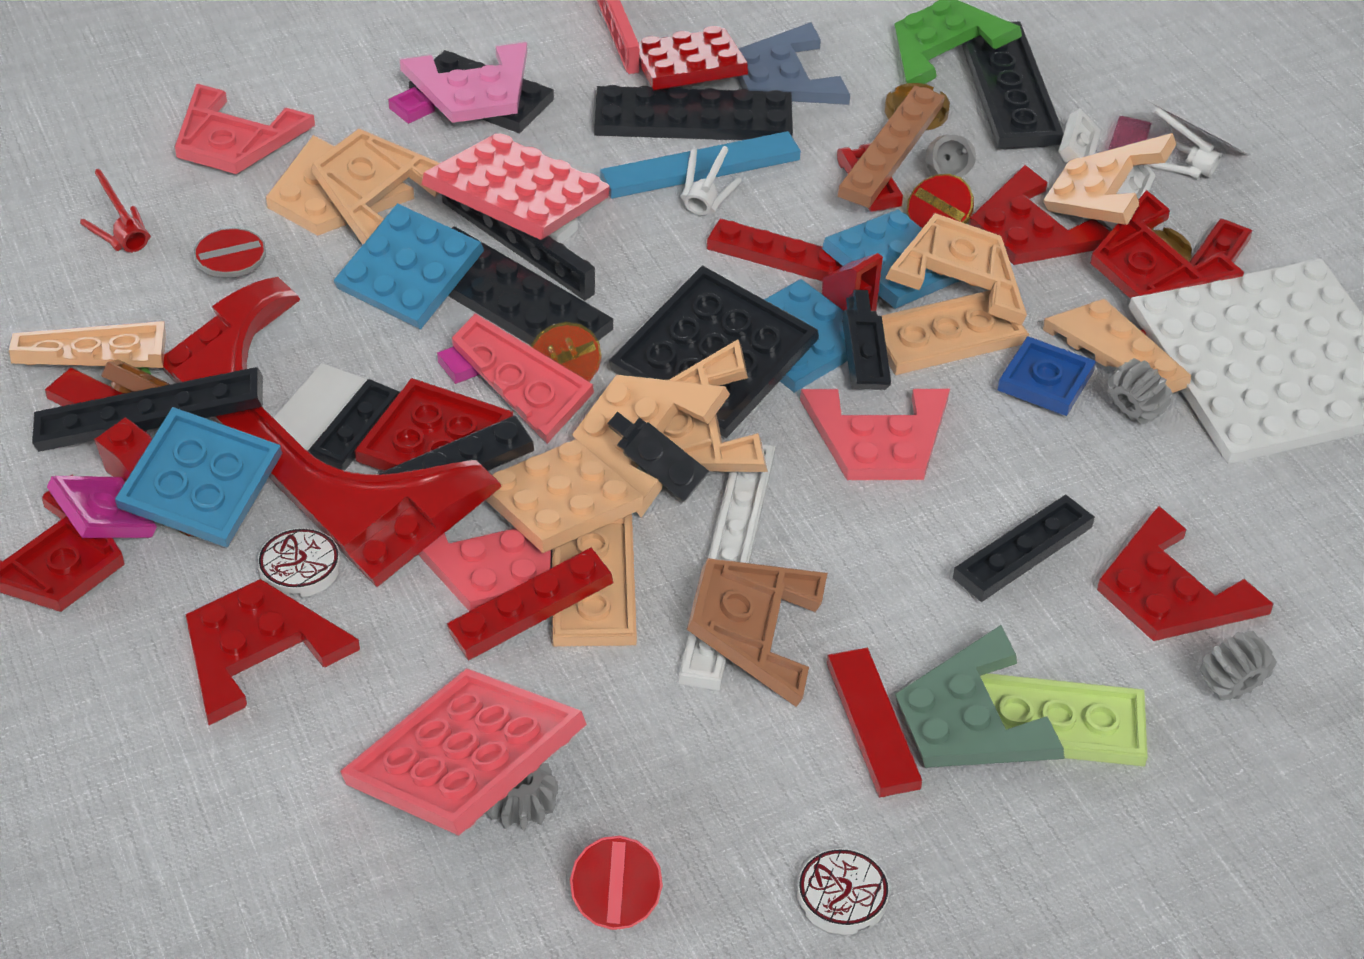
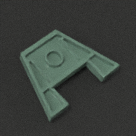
(956, 719)

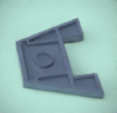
(777, 67)

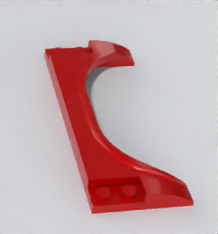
(371, 518)

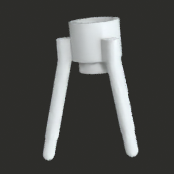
(1201, 157)
(702, 195)

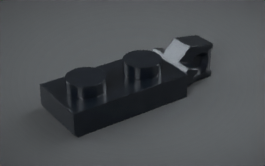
(865, 344)
(658, 456)

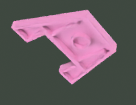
(472, 92)

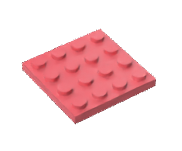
(517, 185)
(463, 750)

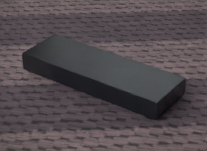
(352, 424)

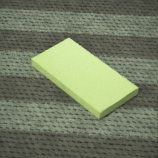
(1089, 719)

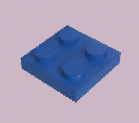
(1046, 375)

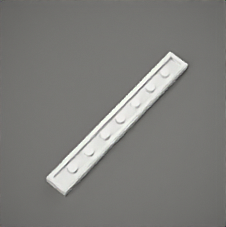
(731, 542)

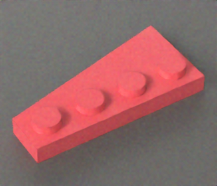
(526, 379)

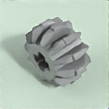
(1139, 391)
(1238, 665)
(528, 800)

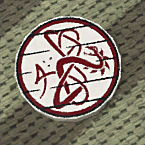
(299, 561)
(843, 891)

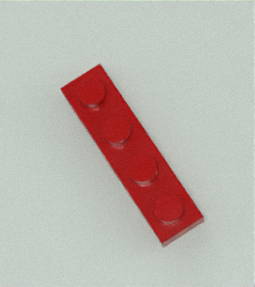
(771, 249)
(529, 603)

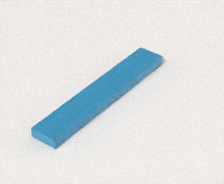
(672, 169)

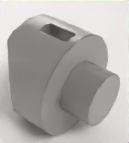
(950, 155)

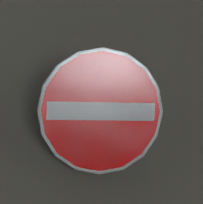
(230, 252)

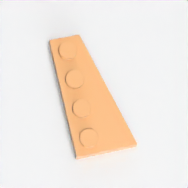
(1114, 340)
(92, 346)

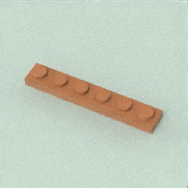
(891, 146)

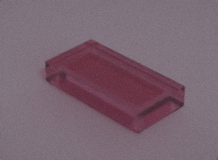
(1129, 132)

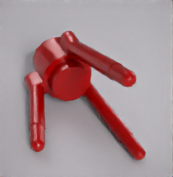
(127, 230)

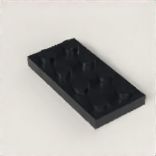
(533, 96)

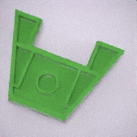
(943, 28)

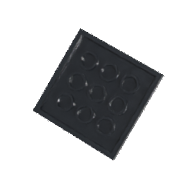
(705, 318)

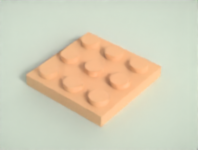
(562, 495)

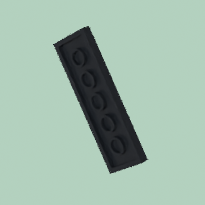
(1013, 93)
(691, 113)
(522, 299)

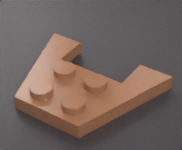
(738, 616)

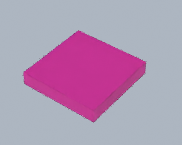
(93, 510)

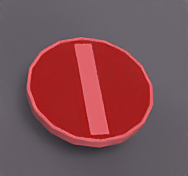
(616, 882)

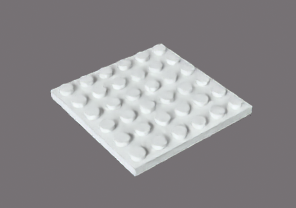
(1266, 357)

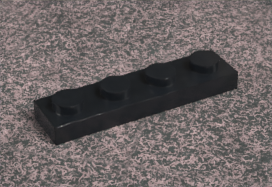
(488, 446)
(1023, 547)

